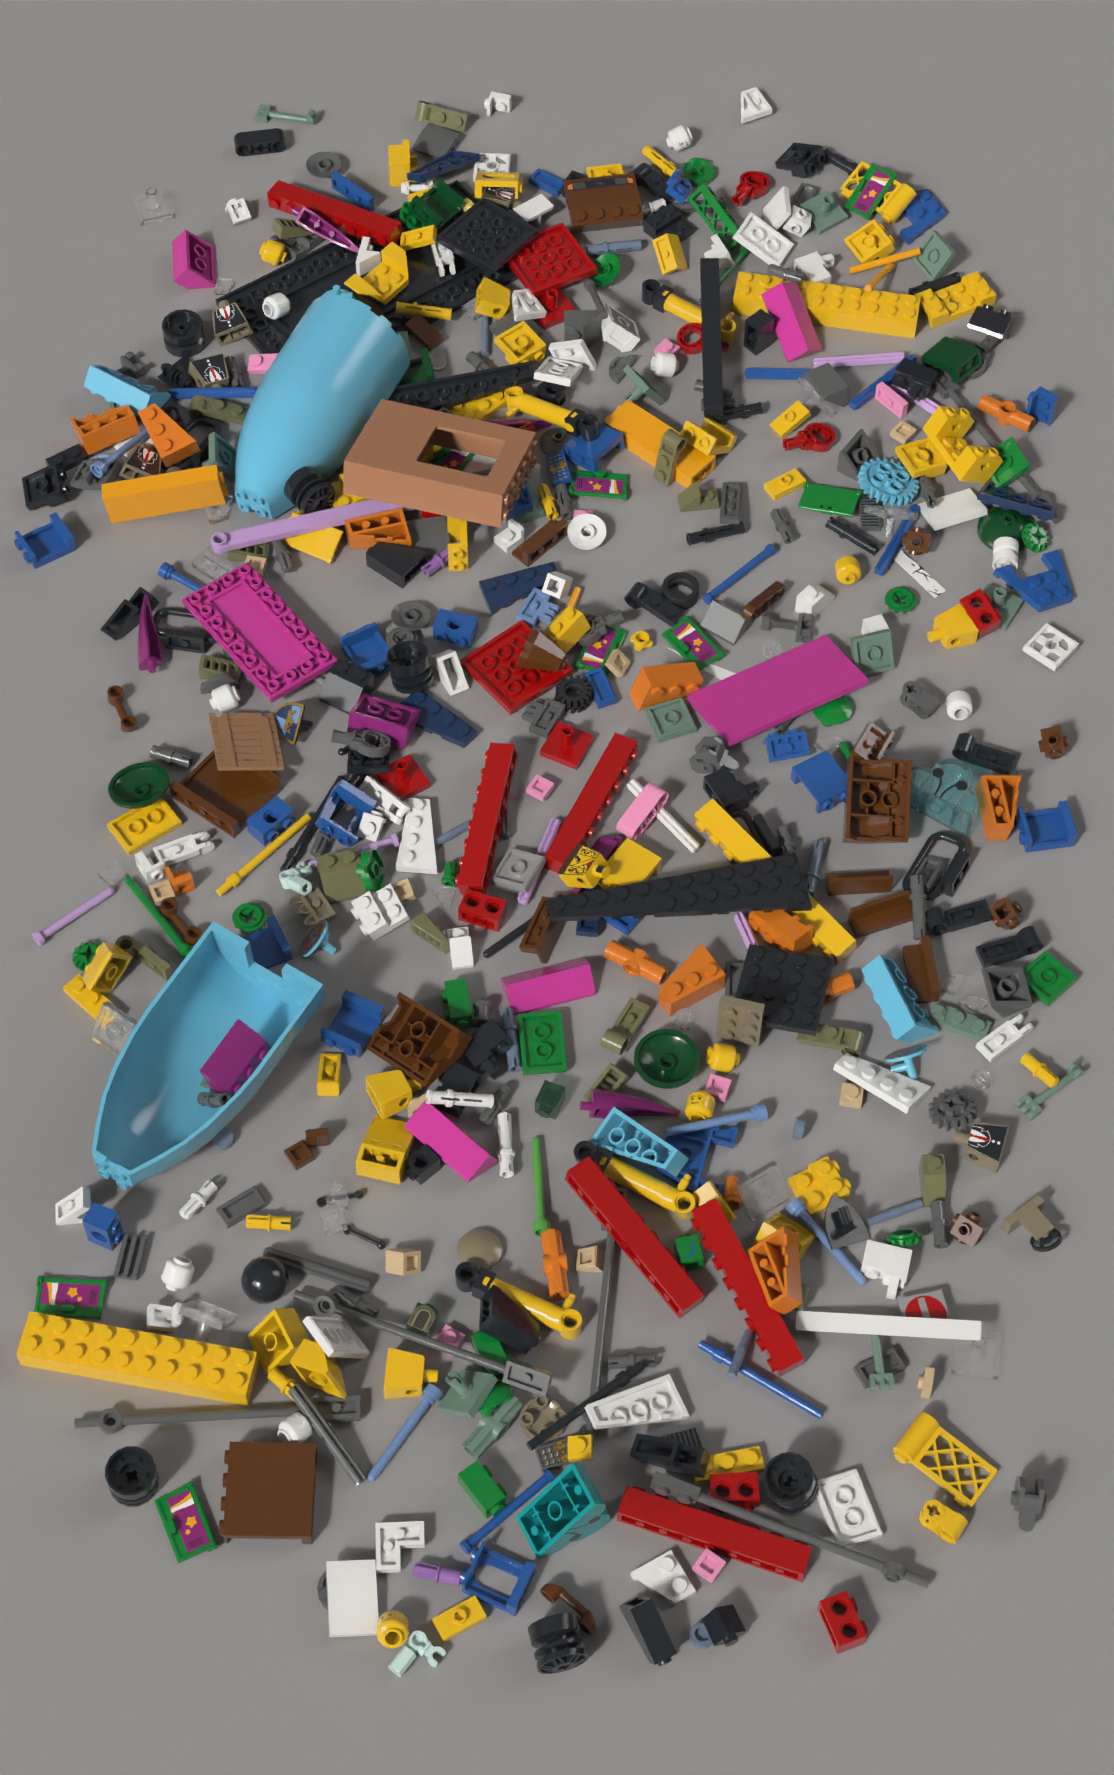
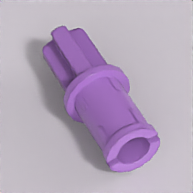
(437, 562)
(437, 1573)

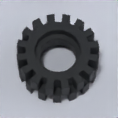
(574, 684)

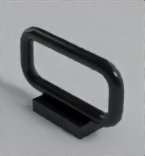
(203, 455)
(180, 639)
(760, 832)
(953, 874)

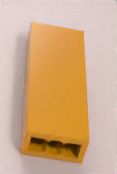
(643, 438)
(164, 493)

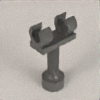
(128, 362)
(801, 635)

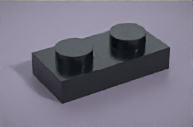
(68, 458)

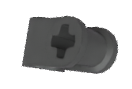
(920, 701)

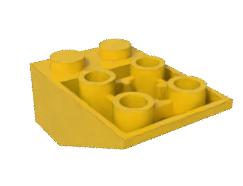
(384, 1150)

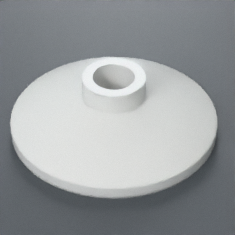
(586, 524)

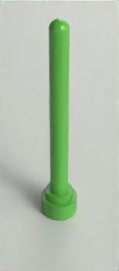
(541, 1222)

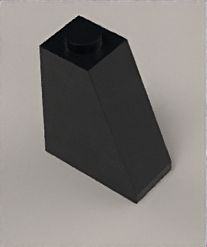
(396, 562)
(507, 1321)
(649, 1629)

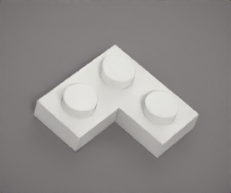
(392, 1538)

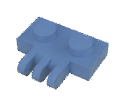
(537, 608)

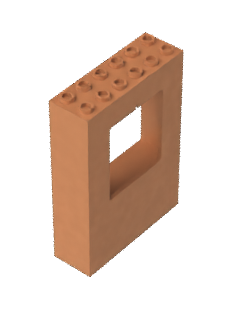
(388, 466)

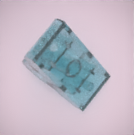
(945, 795)

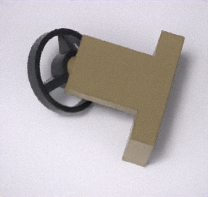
(1035, 1223)

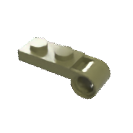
(441, 116)
(218, 409)
(670, 447)
(145, 955)
(625, 1027)
(836, 1038)

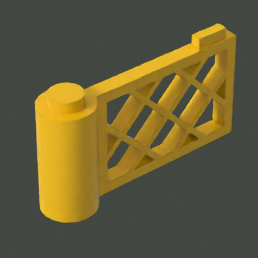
(893, 205)
(915, 1445)

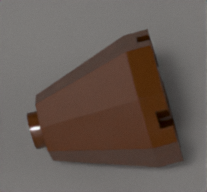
(542, 652)

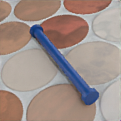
(769, 551)
(467, 1545)

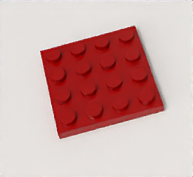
(551, 261)
(496, 670)

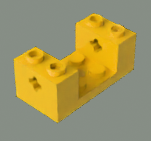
(967, 462)

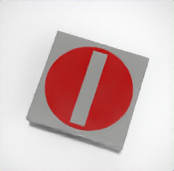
(924, 1305)

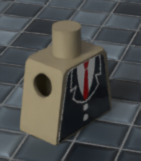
(502, 197)
(229, 323)
(209, 372)
(141, 463)
(983, 1144)

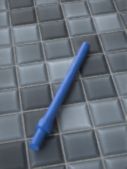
(721, 1355)

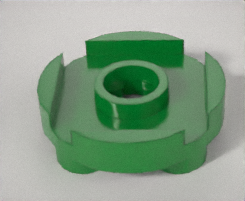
(370, 870)

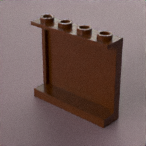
(226, 796)
(269, 1491)

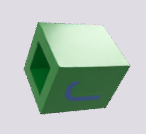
(688, 1252)

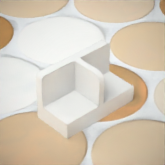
(533, 209)

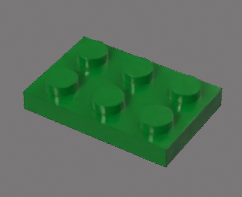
(542, 1043)

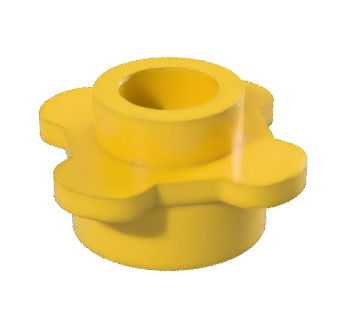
(641, 636)

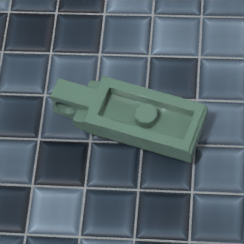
(960, 1022)

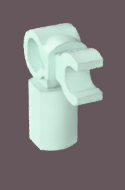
(293, 879)
(418, 1644)

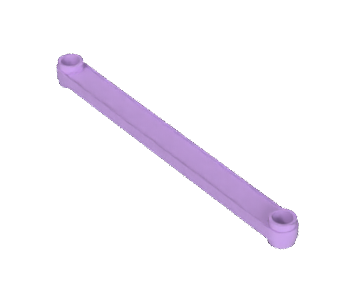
(297, 525)

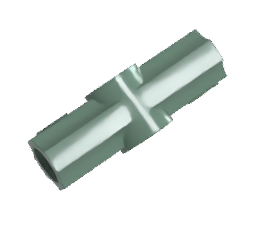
(492, 1428)

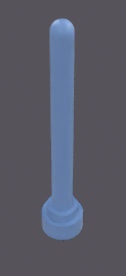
(100, 467)
(757, 1112)
(798, 1209)
(430, 1395)

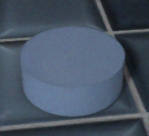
(799, 1128)
(223, 1139)
(699, 1636)

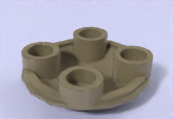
(480, 1248)
(539, 1415)

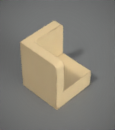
(403, 1261)

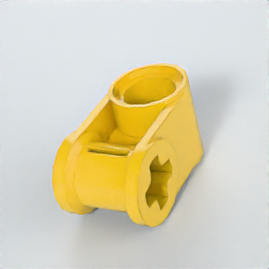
(944, 1522)

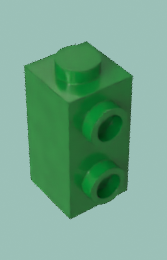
(458, 1003)
(489, 1348)
(482, 1490)

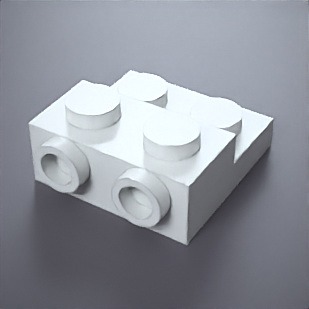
(379, 912)

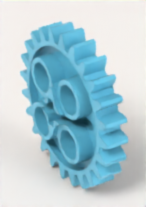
(887, 482)

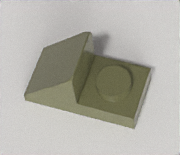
(695, 499)

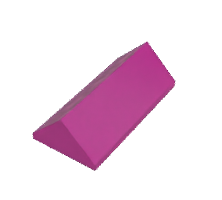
(791, 321)
(548, 986)
(450, 1142)

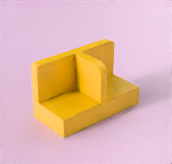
(669, 253)

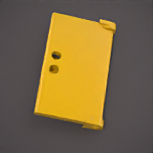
(319, 543)

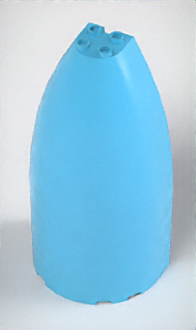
(315, 399)
(150, 1100)

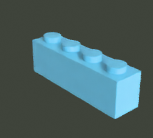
(123, 390)
(897, 1001)
(630, 1139)

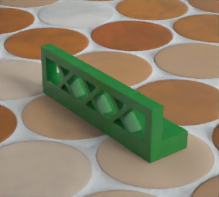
(719, 210)

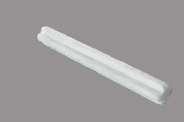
(635, 787)

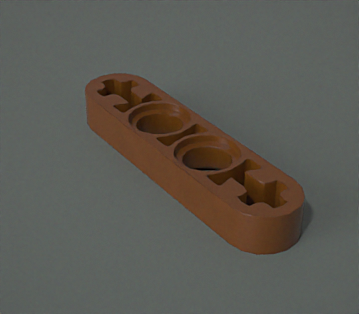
(763, 601)

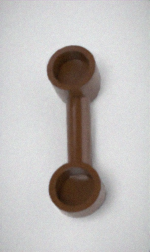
(115, 697)
(169, 911)
(553, 1592)

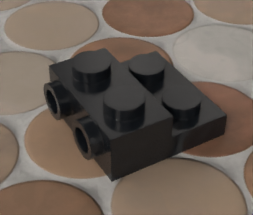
(801, 159)
(665, 221)
(45, 487)

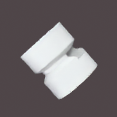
(1005, 552)

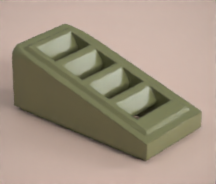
(289, 229)
(240, 555)
(214, 662)
(427, 930)
(605, 1076)

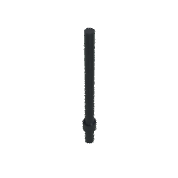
(294, 853)
(621, 1379)

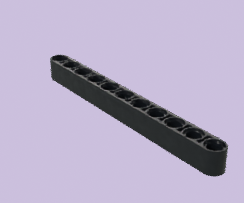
(711, 337)

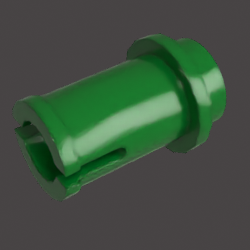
(449, 874)

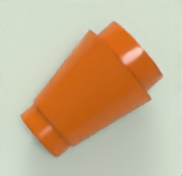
(731, 1193)

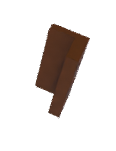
(541, 542)
(858, 882)
(880, 914)
(541, 933)
(922, 971)

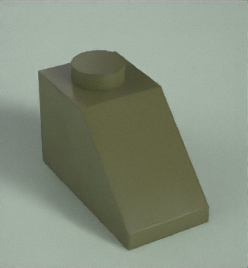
(932, 1178)

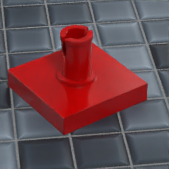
(555, 304)
(566, 745)
(404, 778)

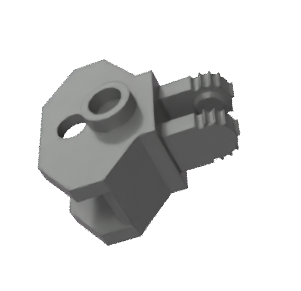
(713, 757)
(1028, 1504)

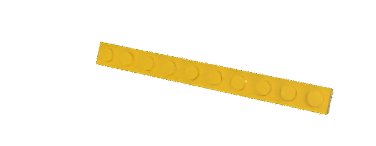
(743, 848)

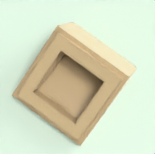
(590, 1259)

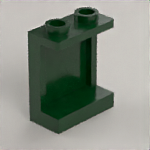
(437, 205)
(953, 357)
(419, 369)

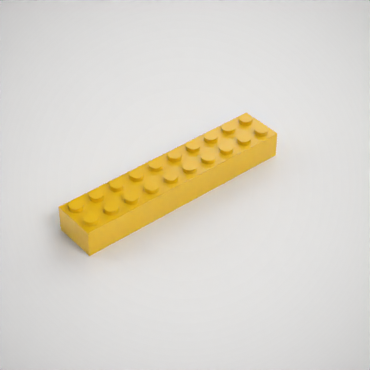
(836, 305)
(138, 1358)

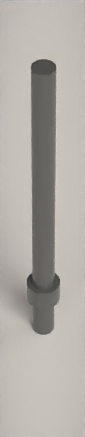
(590, 287)

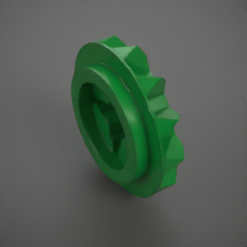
(1031, 542)
(900, 593)
(247, 910)
(79, 958)
(904, 1237)

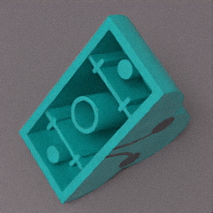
(563, 1512)

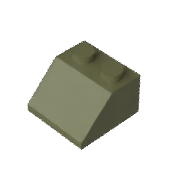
(339, 876)

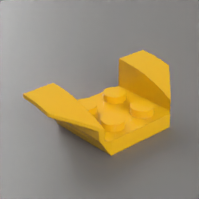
(386, 278)

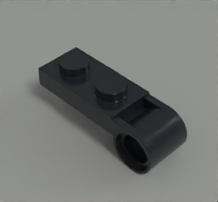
(653, 181)
(654, 603)
(983, 756)
(957, 918)
(1011, 948)

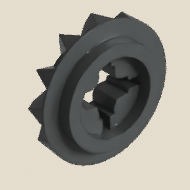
(400, 634)

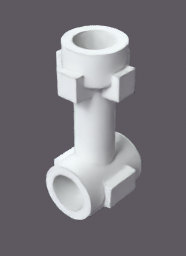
(406, 187)

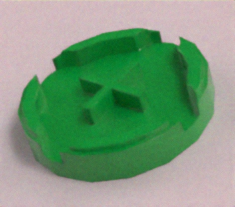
(699, 171)

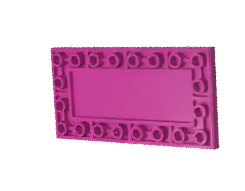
(259, 632)
(777, 690)

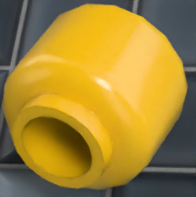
(273, 252)
(847, 568)
(722, 1057)
(699, 1106)
(392, 1629)

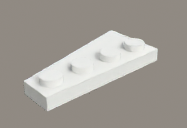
(417, 840)
(886, 1084)
(642, 1404)

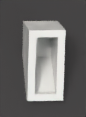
(813, 600)
(450, 671)

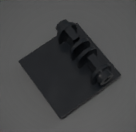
(177, 374)

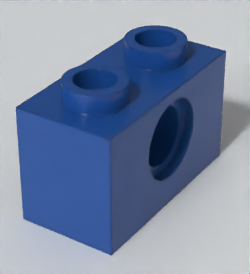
(455, 628)
(276, 812)
(103, 1226)

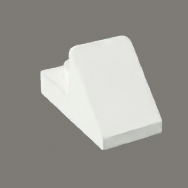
(719, 251)
(367, 258)
(460, 948)
(73, 1207)

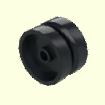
(183, 333)

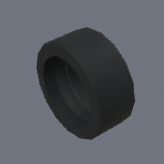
(684, 579)

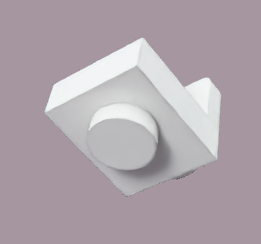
(371, 826)
(164, 1317)

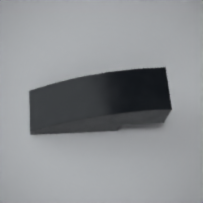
(127, 615)
(671, 1455)

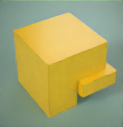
(401, 163)

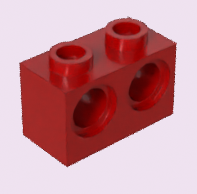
(977, 614)
(480, 914)
(732, 1484)
(836, 1623)

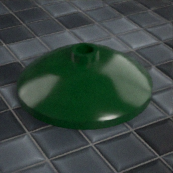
(1002, 524)
(139, 785)
(668, 1048)

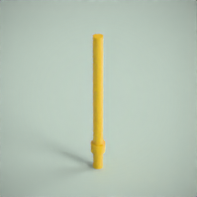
(235, 878)

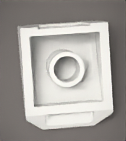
(619, 330)

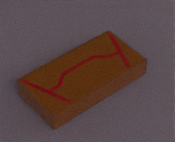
(424, 332)

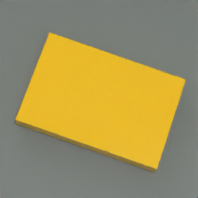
(144, 825)

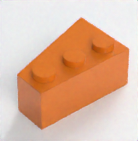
(105, 429)
(168, 437)
(382, 526)
(664, 683)
(997, 804)
(782, 930)
(691, 982)
(778, 1269)

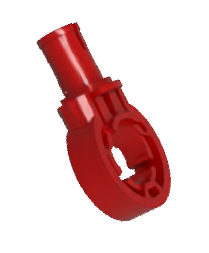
(746, 189)
(694, 348)
(806, 441)

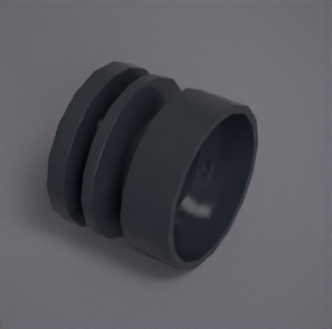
(309, 490)
(409, 667)
(127, 1464)
(784, 1470)
(557, 1643)

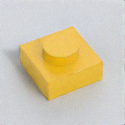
(580, 1448)

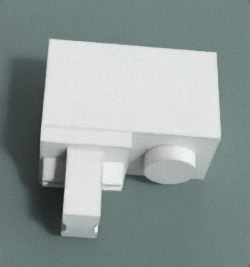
(815, 267)
(888, 1264)

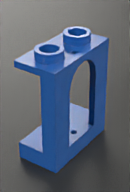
(355, 798)
(483, 1556)

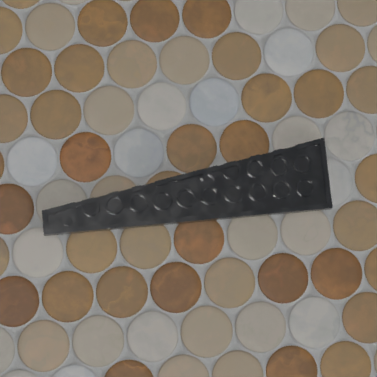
(463, 387)
(743, 887)

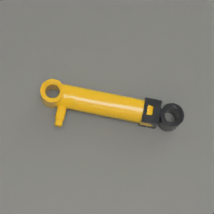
(664, 300)
(575, 422)
(639, 1181)
(538, 1308)

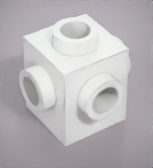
(798, 221)

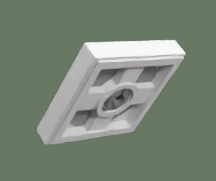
(492, 163)
(1050, 647)

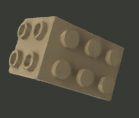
(740, 1020)

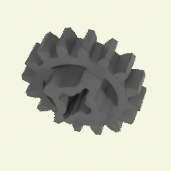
(952, 1110)

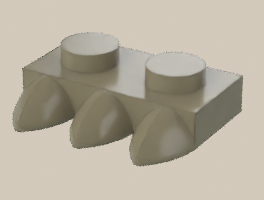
(315, 905)

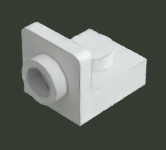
(498, 102)
(238, 211)
(510, 537)
(149, 870)

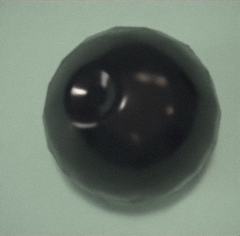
(265, 1280)

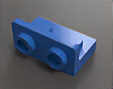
(678, 187)
(1042, 405)
(786, 746)

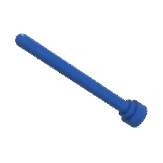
(167, 571)

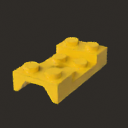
(969, 294)

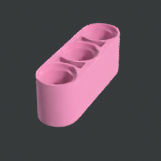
(642, 811)

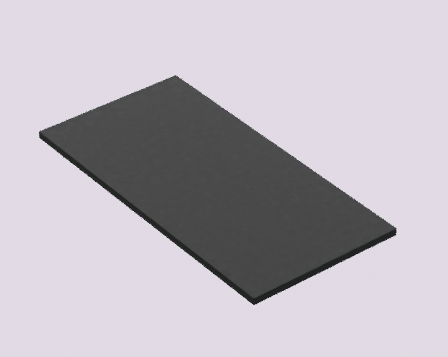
(333, 265)

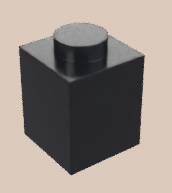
(724, 1625)

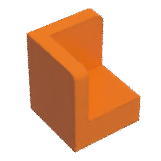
(181, 881)

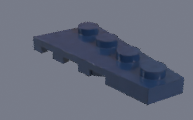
(442, 164)
(1018, 502)
(507, 588)
(440, 720)

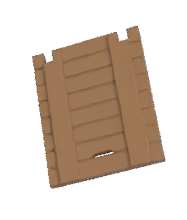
(245, 742)

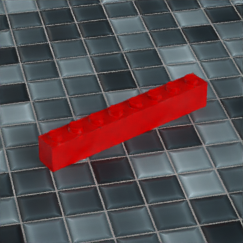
(339, 214)
(593, 800)
(487, 818)
(634, 1237)
(744, 1283)
(715, 1533)

